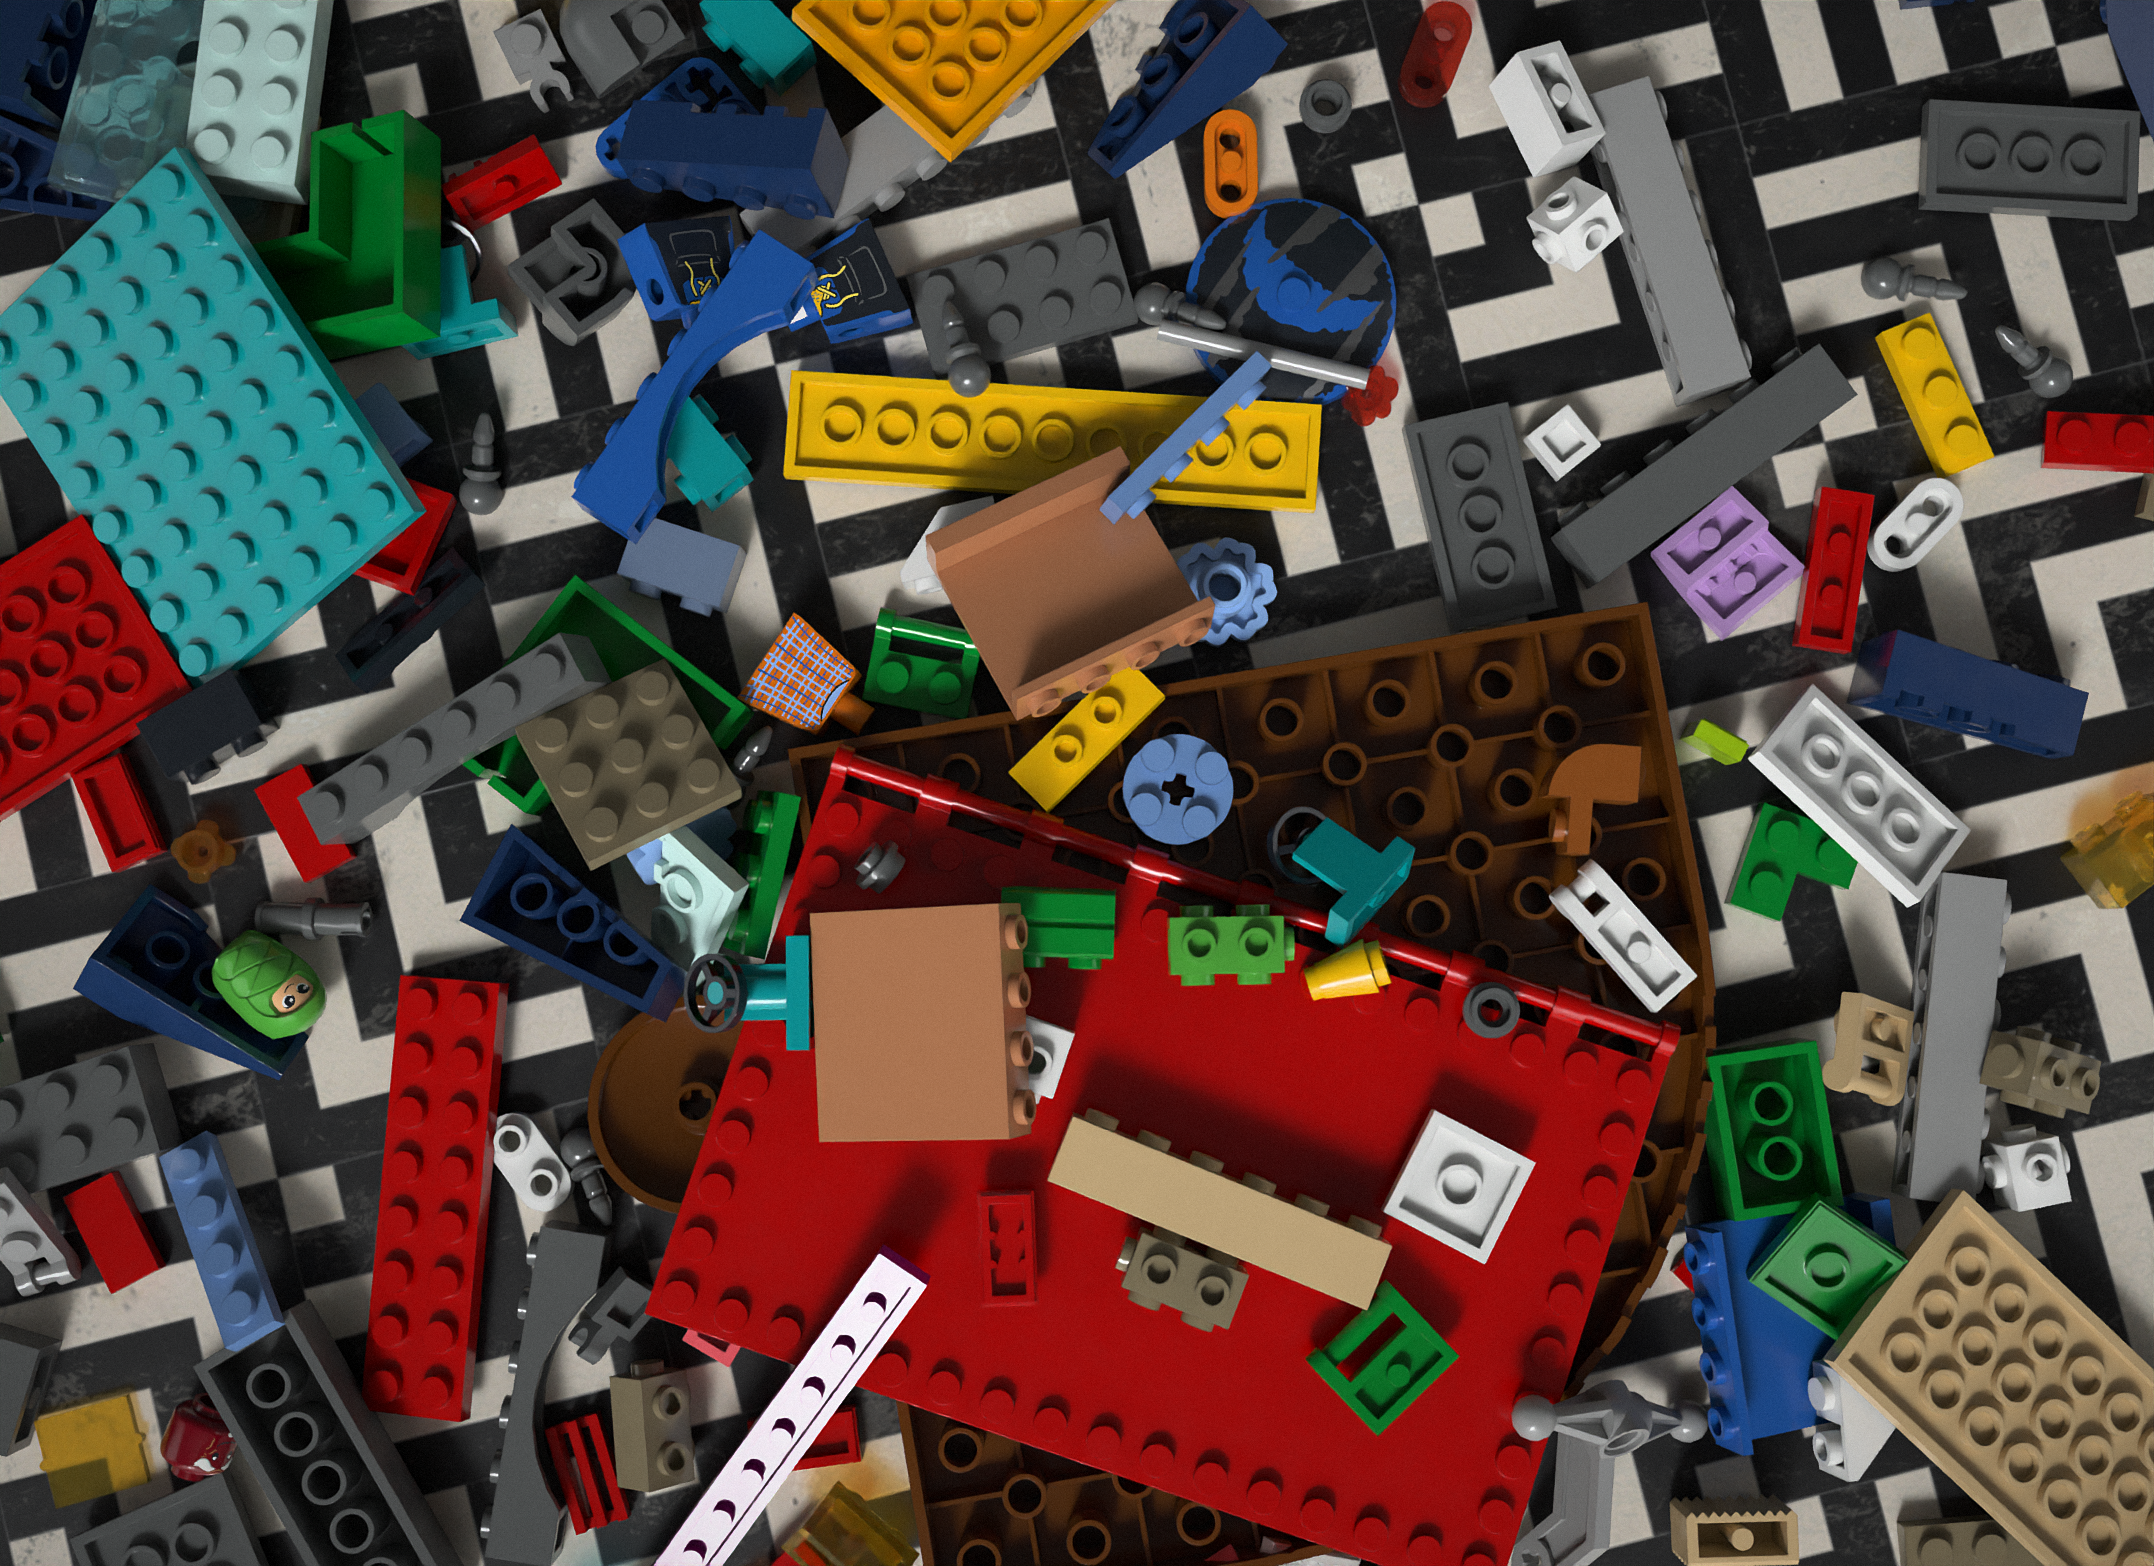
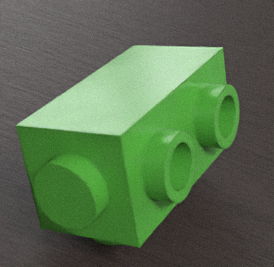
(1242, 945)

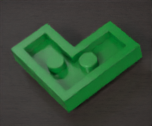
(1778, 850)

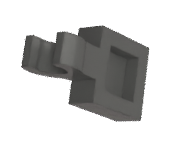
(613, 1312)

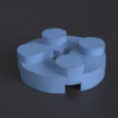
(1204, 772)

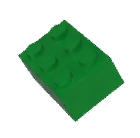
(1769, 1130)

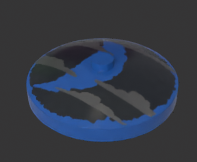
(1299, 282)

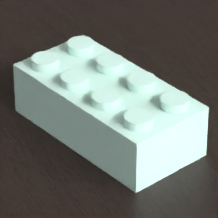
(259, 95)

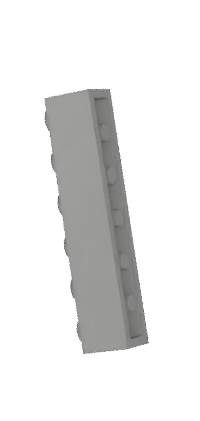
(882, 163)
(1666, 245)
(1951, 1031)

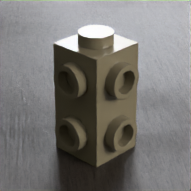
(2040, 1072)
(1168, 1271)
(652, 1426)

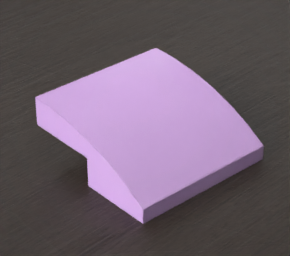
(1727, 563)

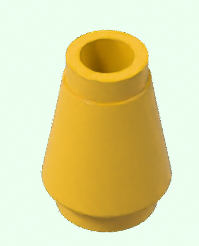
(1349, 972)

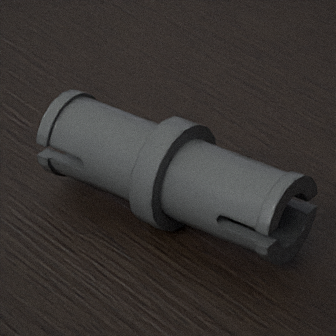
(314, 918)

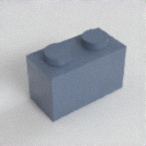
(683, 565)

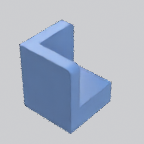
(394, 427)

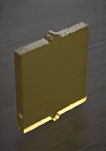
(92, 1451)

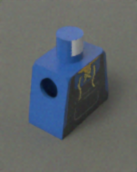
(678, 263)
(855, 288)

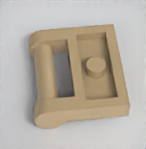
(1876, 1031)

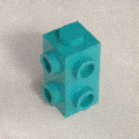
(766, 40)
(707, 463)

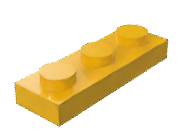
(1934, 396)

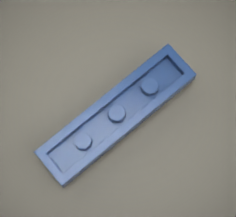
(1171, 456)
(221, 1241)

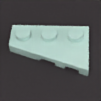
(695, 899)

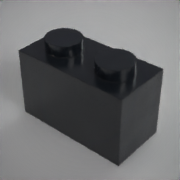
(208, 727)

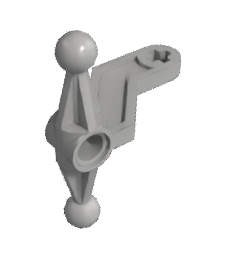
(1591, 1434)

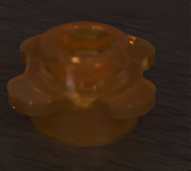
(187, 853)

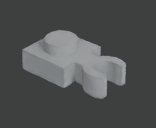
(534, 55)

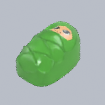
(269, 985)

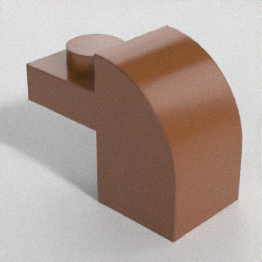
(1587, 777)

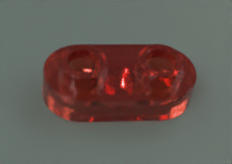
(1434, 57)

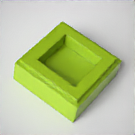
(1714, 741)

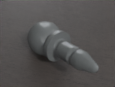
(1886, 278)
(1157, 302)
(968, 372)
(2047, 374)
(480, 490)
(747, 759)
(580, 1154)

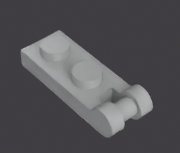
(30, 1235)

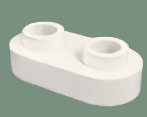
(1913, 527)
(533, 1157)

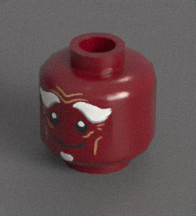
(197, 1440)

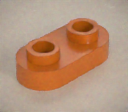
(1230, 166)

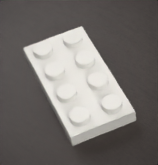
(1859, 795)

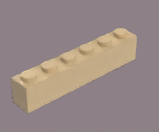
(1220, 1209)

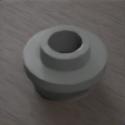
(1328, 91)
(879, 866)
(1508, 1012)

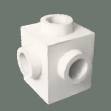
(1574, 224)
(2026, 1168)

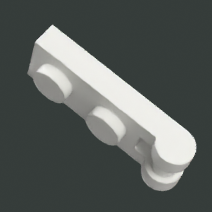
(1624, 937)

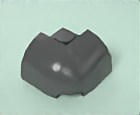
(616, 38)
(577, 274)

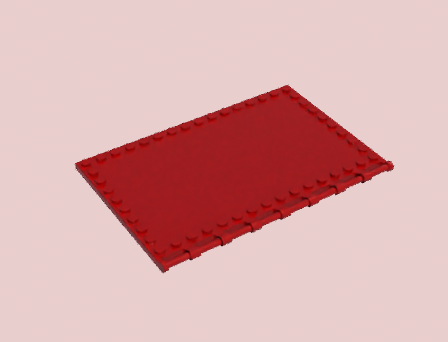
(1243, 1073)

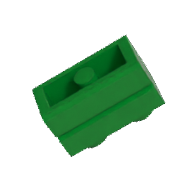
(1066, 924)

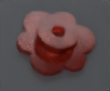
(1380, 391)

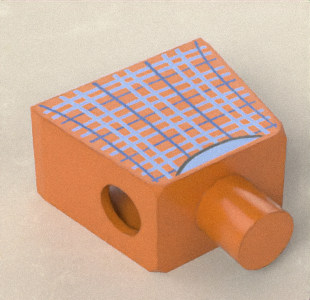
(807, 683)

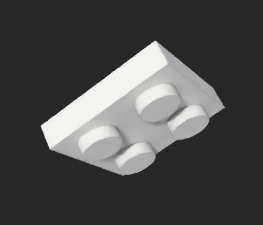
(1458, 1186)

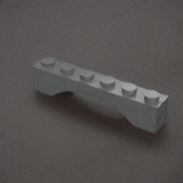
(396, 772)
(529, 1503)

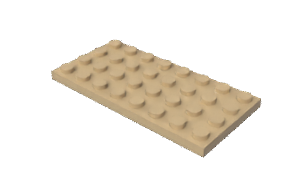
(2011, 1390)

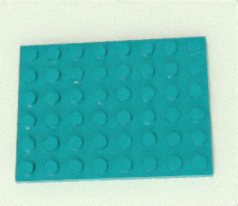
(198, 422)

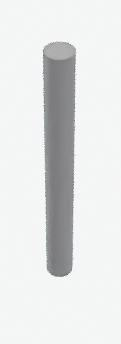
(1277, 356)

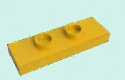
(1086, 737)

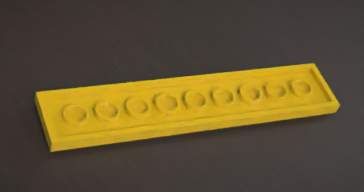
(1025, 434)

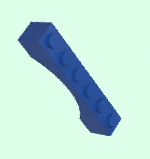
(756, 296)

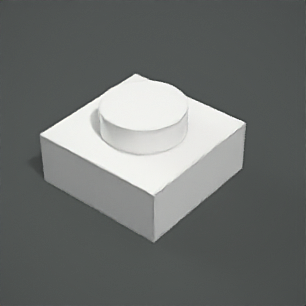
(1562, 442)

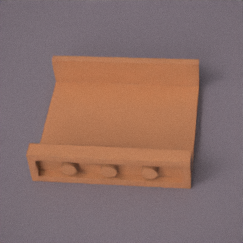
(1063, 591)
(922, 1024)

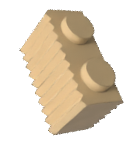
(1734, 1531)

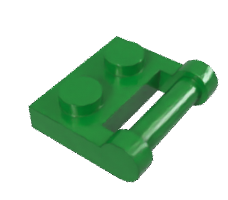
(917, 681)
(1395, 1371)

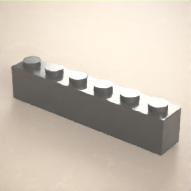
(1703, 465)

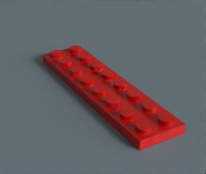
(435, 1197)

